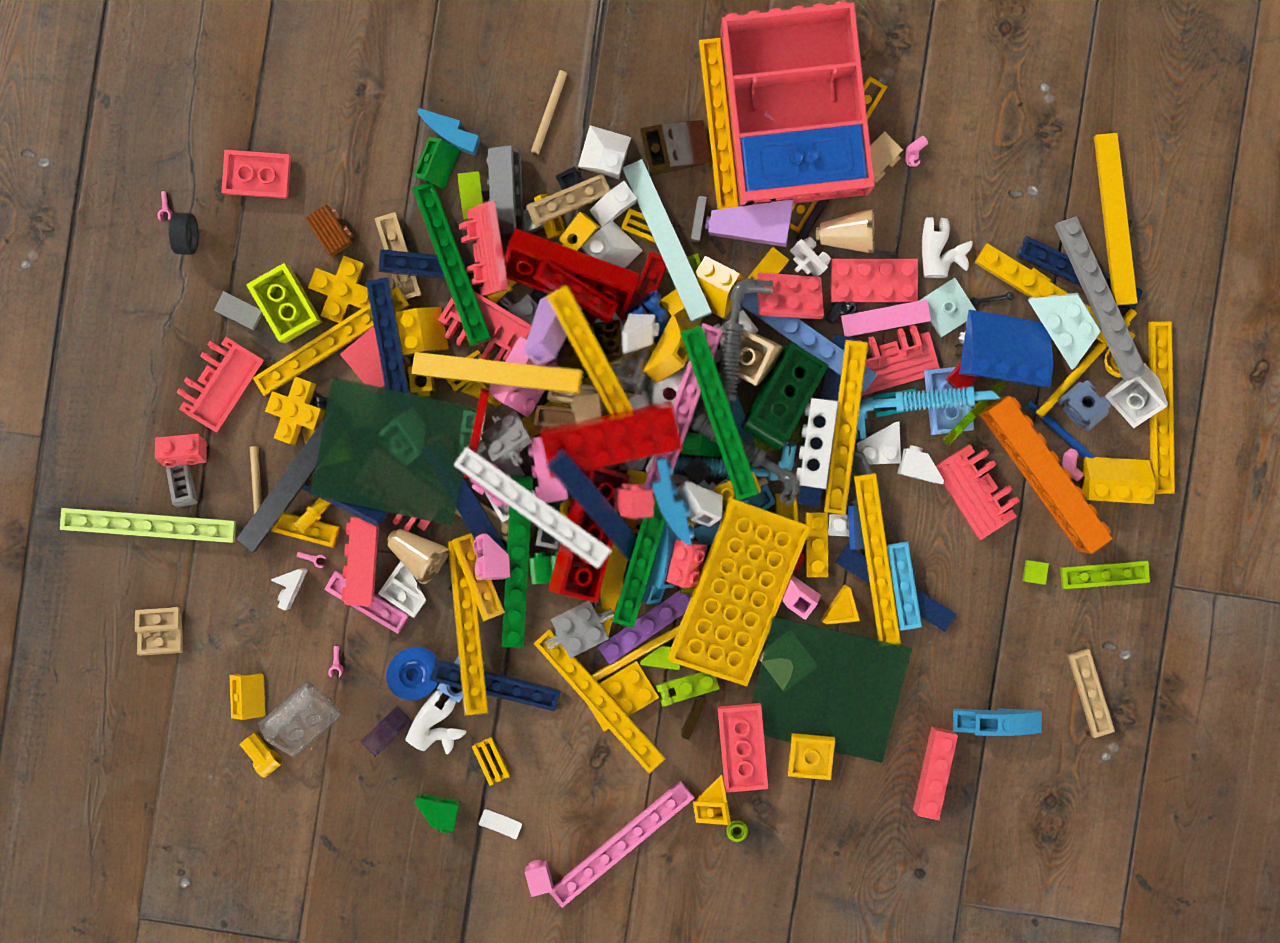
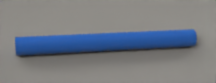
(1059, 430)

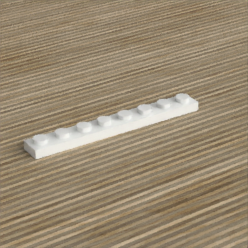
(532, 507)

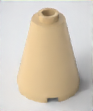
(849, 232)
(417, 554)

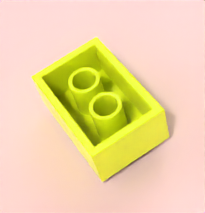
(284, 303)

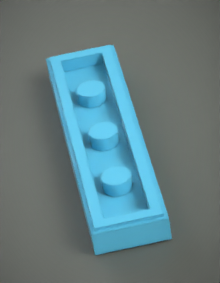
(904, 586)

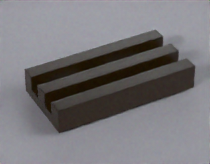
(693, 717)

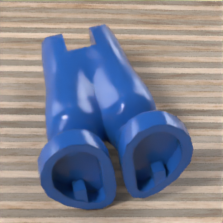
(651, 302)

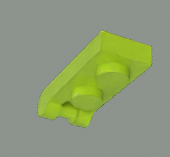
(687, 687)

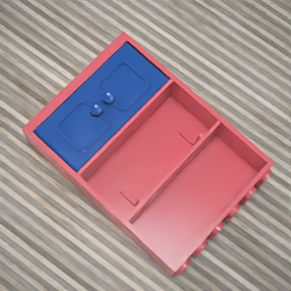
(810, 81)

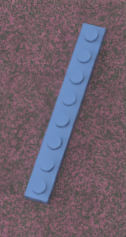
(806, 338)

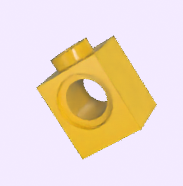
(421, 391)

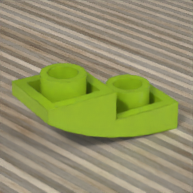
(470, 191)

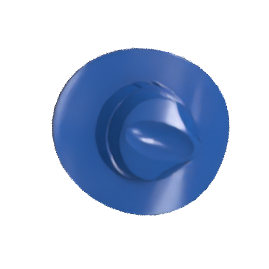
(410, 673)

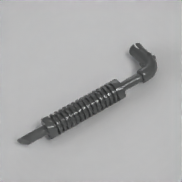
(733, 333)
(754, 456)

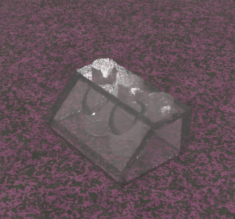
(299, 719)

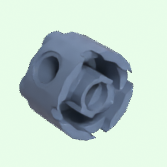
(1079, 414)

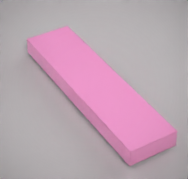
(886, 318)
(381, 611)

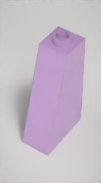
(753, 223)
(545, 334)

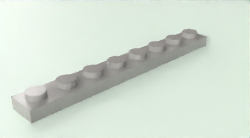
(1100, 299)

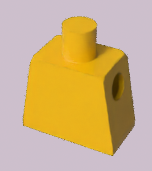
(581, 226)

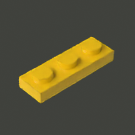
(817, 544)

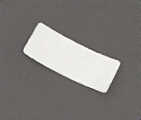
(500, 823)

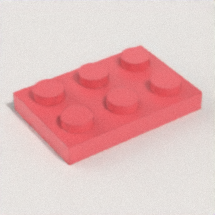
(256, 174)
(791, 296)

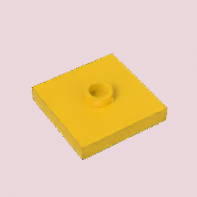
(811, 756)

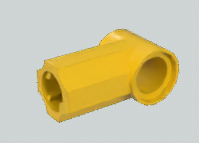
(263, 758)

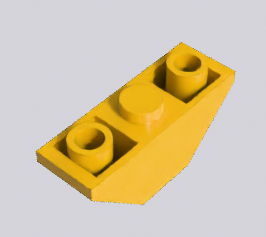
(669, 352)

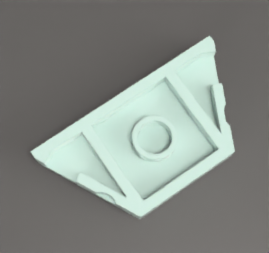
(1067, 324)

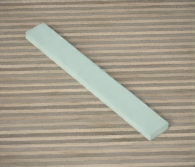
(667, 241)

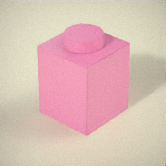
(538, 878)

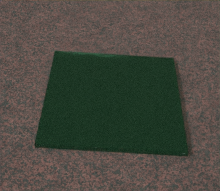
(392, 451)
(830, 686)

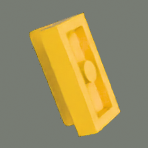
(247, 696)

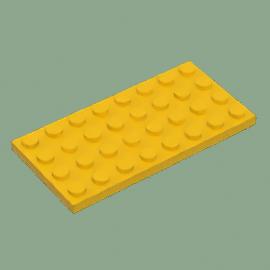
(738, 592)

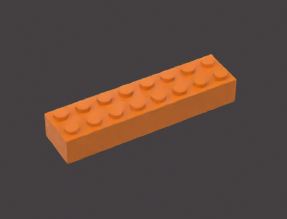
(1046, 475)

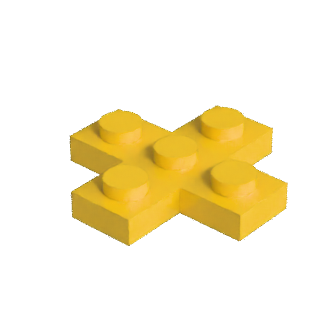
(341, 289)
(295, 411)

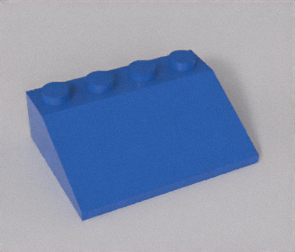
(1007, 350)

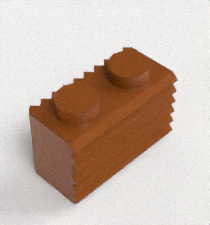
(329, 230)

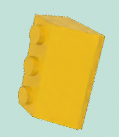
(1118, 480)

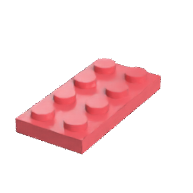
(874, 280)
(742, 747)

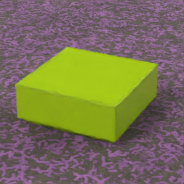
(1035, 572)

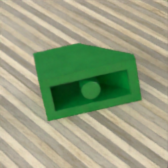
(699, 445)
(438, 811)

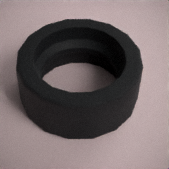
(183, 233)

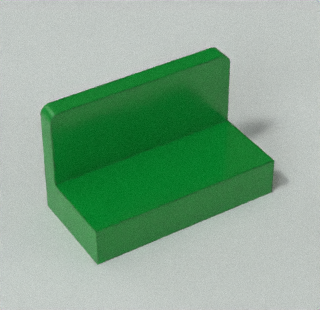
(436, 162)

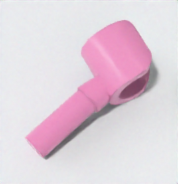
(165, 208)
(312, 558)
(336, 663)

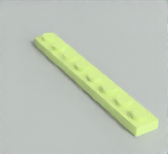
(148, 525)

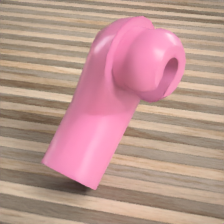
(913, 149)
(1069, 463)

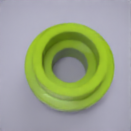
(740, 836)

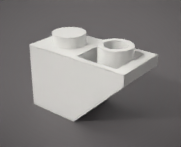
(703, 504)

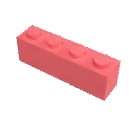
(361, 563)
(935, 773)

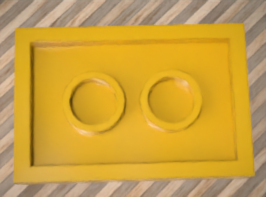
(629, 690)

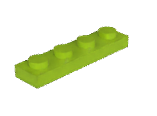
(1104, 574)

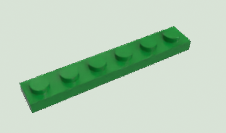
(639, 568)

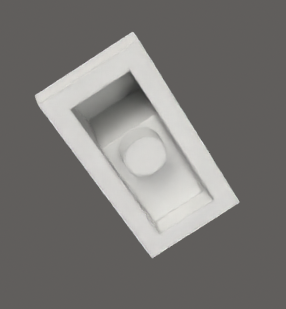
(292, 582)

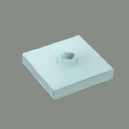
(948, 307)

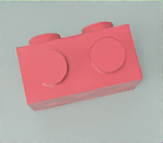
(180, 450)
(633, 501)
(686, 563)

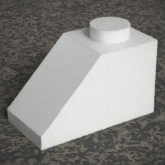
(613, 204)
(639, 332)
(919, 465)

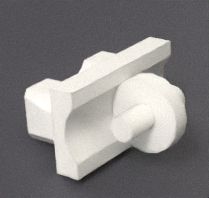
(808, 259)

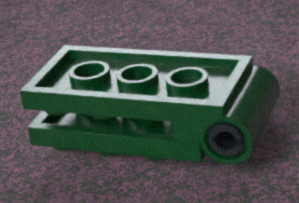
(772, 412)

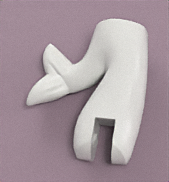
(932, 245)
(422, 736)

